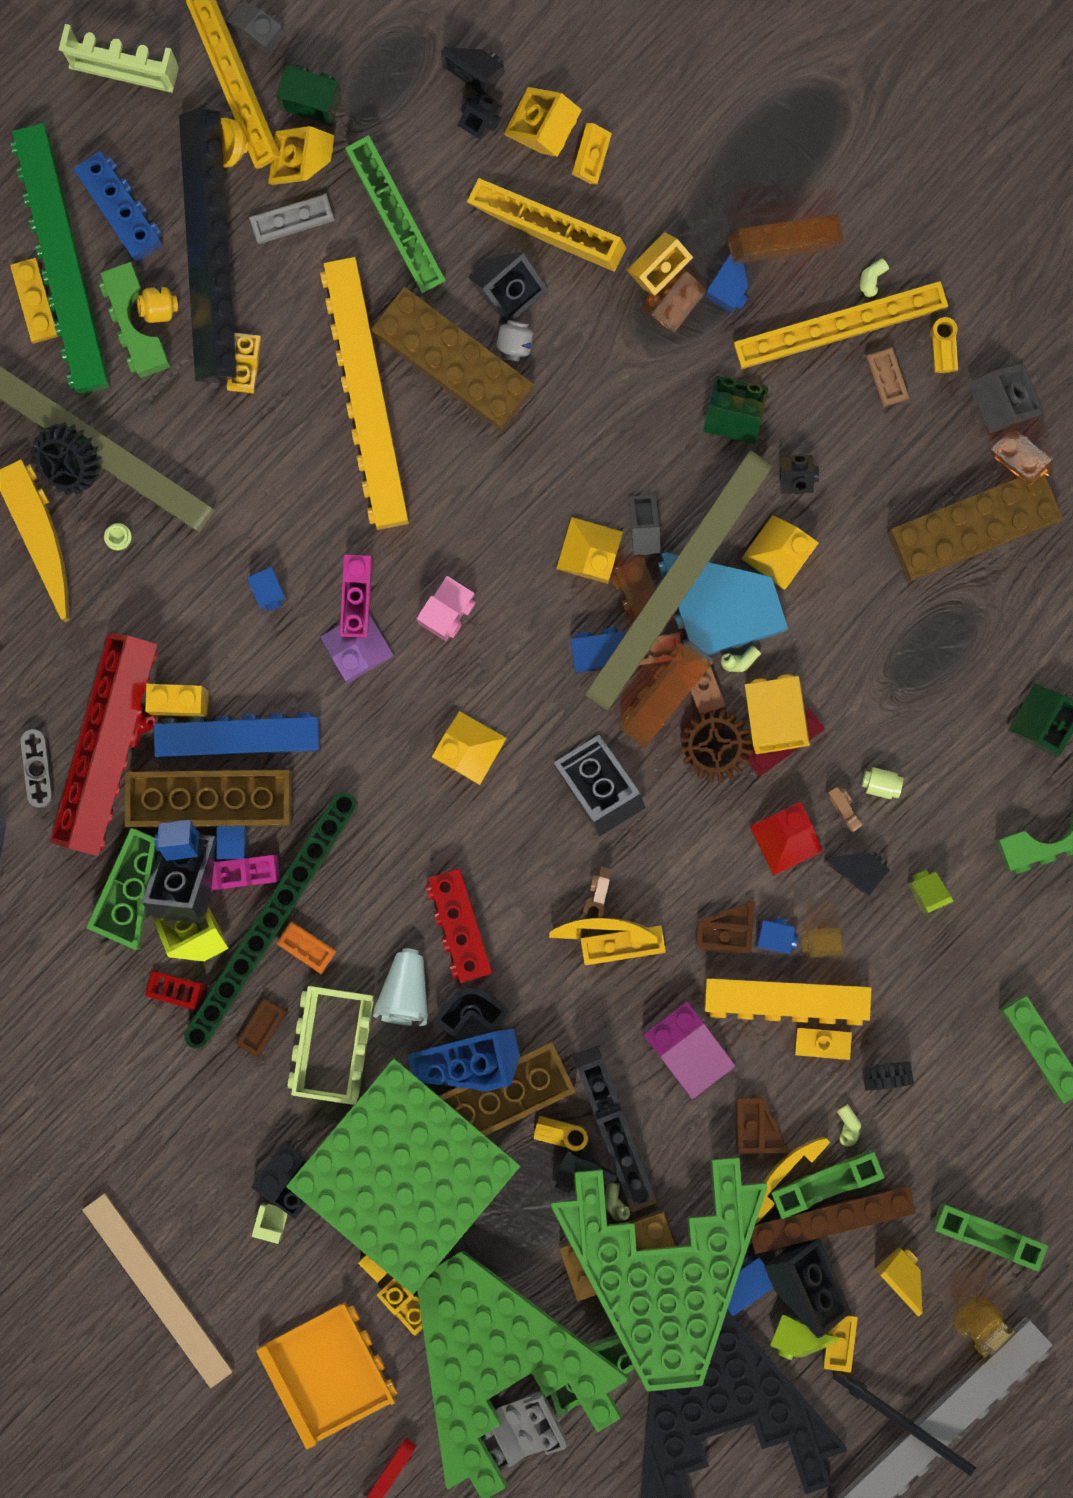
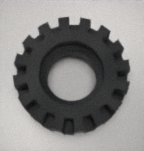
(887, 1076)

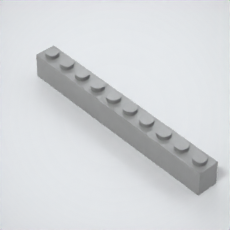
(952, 1414)

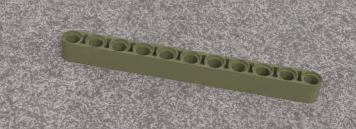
(114, 458)
(679, 580)

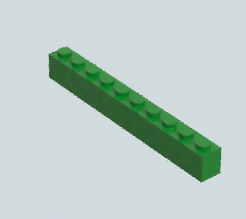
(60, 258)

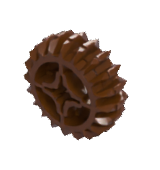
(714, 733)

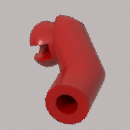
(143, 724)

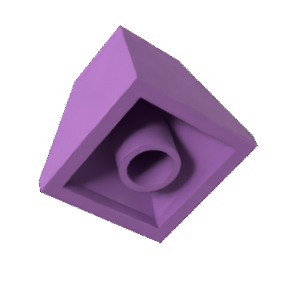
(357, 654)

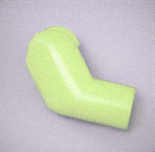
(614, 1205)

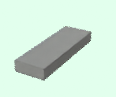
(291, 218)

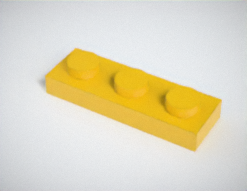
(34, 300)
(618, 947)

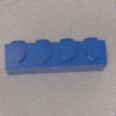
(118, 207)

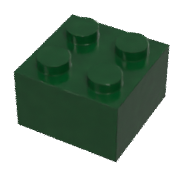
(309, 94)

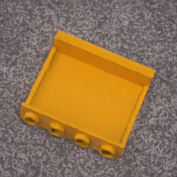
(327, 1374)

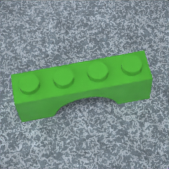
(146, 352)
(1022, 850)
(1041, 1045)
(827, 1182)
(989, 1236)

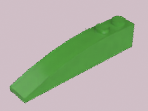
(394, 213)

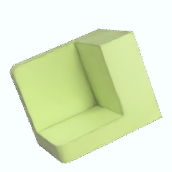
(269, 1223)

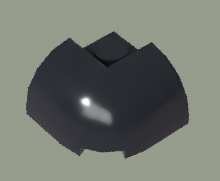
(471, 1014)

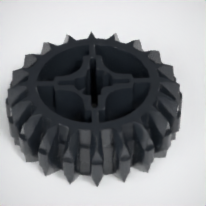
(66, 458)

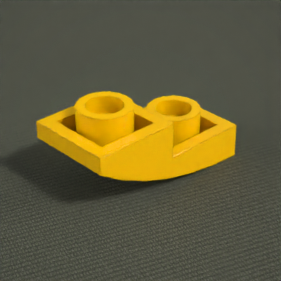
(247, 359)
(403, 1305)

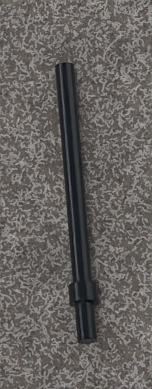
(859, 1390)

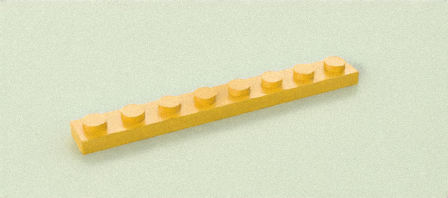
(234, 80)
(840, 325)

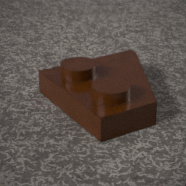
(727, 931)
(756, 1128)

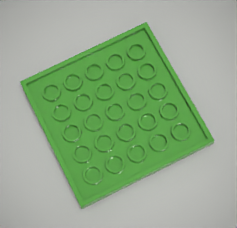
(403, 1176)

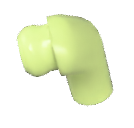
(869, 277)
(740, 663)
(851, 1126)

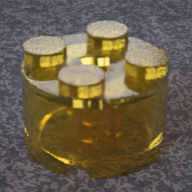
(983, 1324)

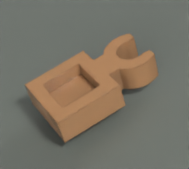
(842, 802)

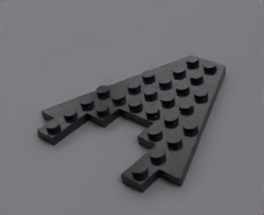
(737, 1391)

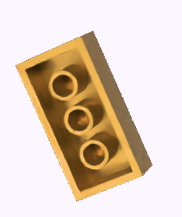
(650, 1233)

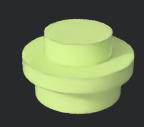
(117, 536)

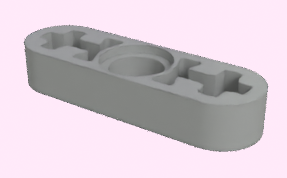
(33, 789)

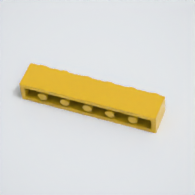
(787, 999)

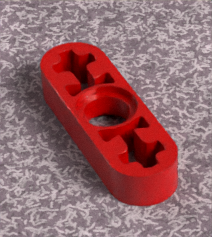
(392, 1469)

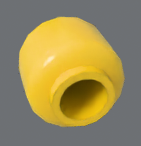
(156, 304)

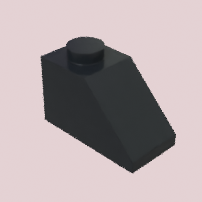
(861, 870)

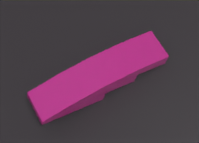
(245, 872)

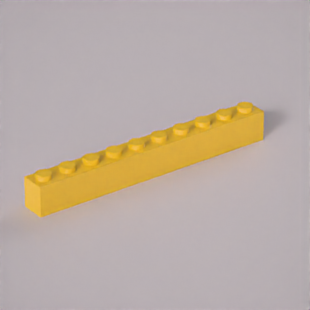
(365, 392)

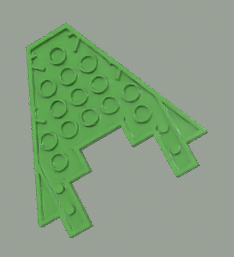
(665, 1299)
(483, 1341)

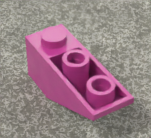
(356, 595)

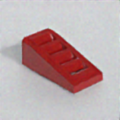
(197, 997)

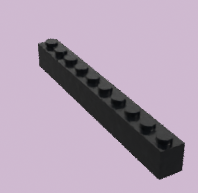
(207, 245)

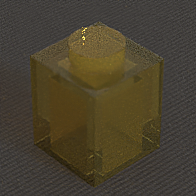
(822, 942)

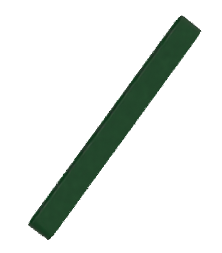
(259, 927)

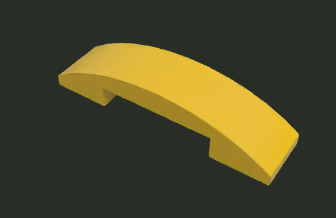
(638, 932)
(809, 1150)

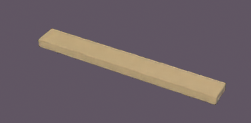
(158, 1290)

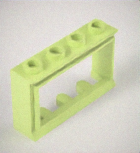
(117, 65)
(301, 1052)

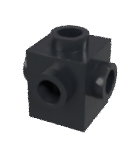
(480, 115)
(797, 474)

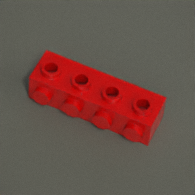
(460, 926)

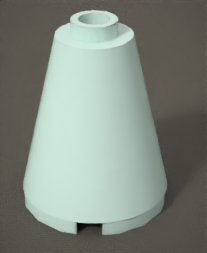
(404, 991)

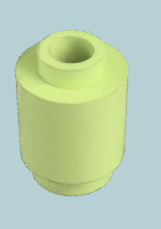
(882, 783)

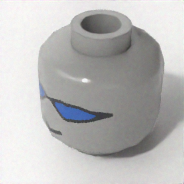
(514, 340)

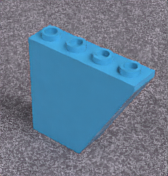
(727, 607)

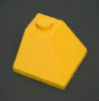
(301, 154)
(589, 550)
(779, 551)
(469, 747)
(903, 1277)

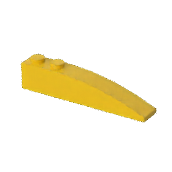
(548, 225)
(37, 530)

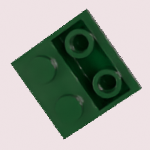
(735, 409)
(1045, 720)

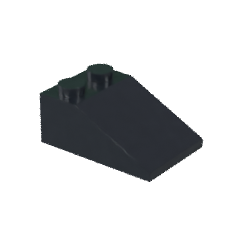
(600, 785)
(182, 886)
(809, 1286)

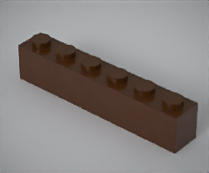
(833, 1218)

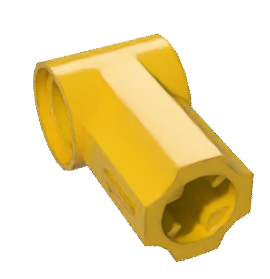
(943, 348)
(558, 1133)

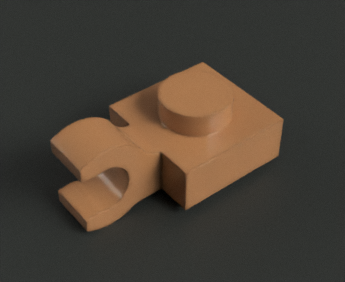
(599, 886)

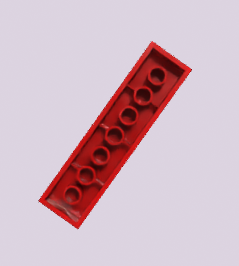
(104, 743)

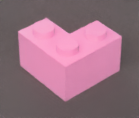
(446, 608)

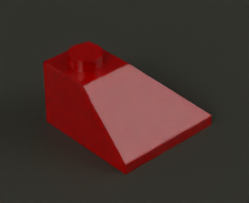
(786, 838)

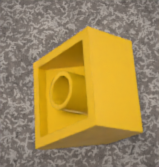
(543, 121)

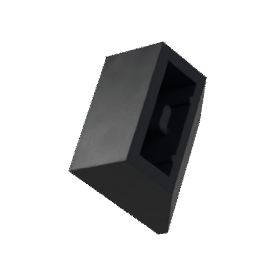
(278, 1174)

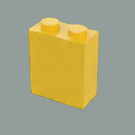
(177, 700)
(777, 714)

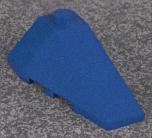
(472, 1063)

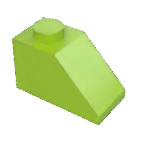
(929, 891)
(796, 1339)

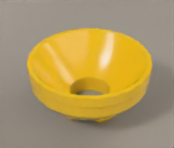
(233, 141)

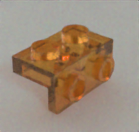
(675, 300)
(1022, 457)

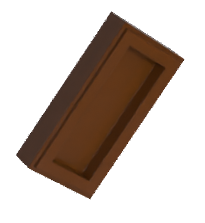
(261, 1027)

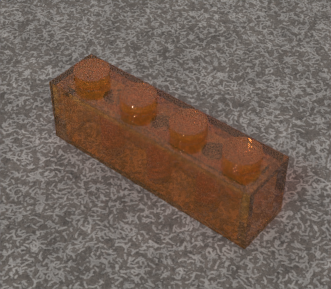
(785, 239)
(666, 694)

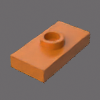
(306, 947)

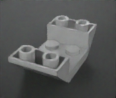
(526, 1430)

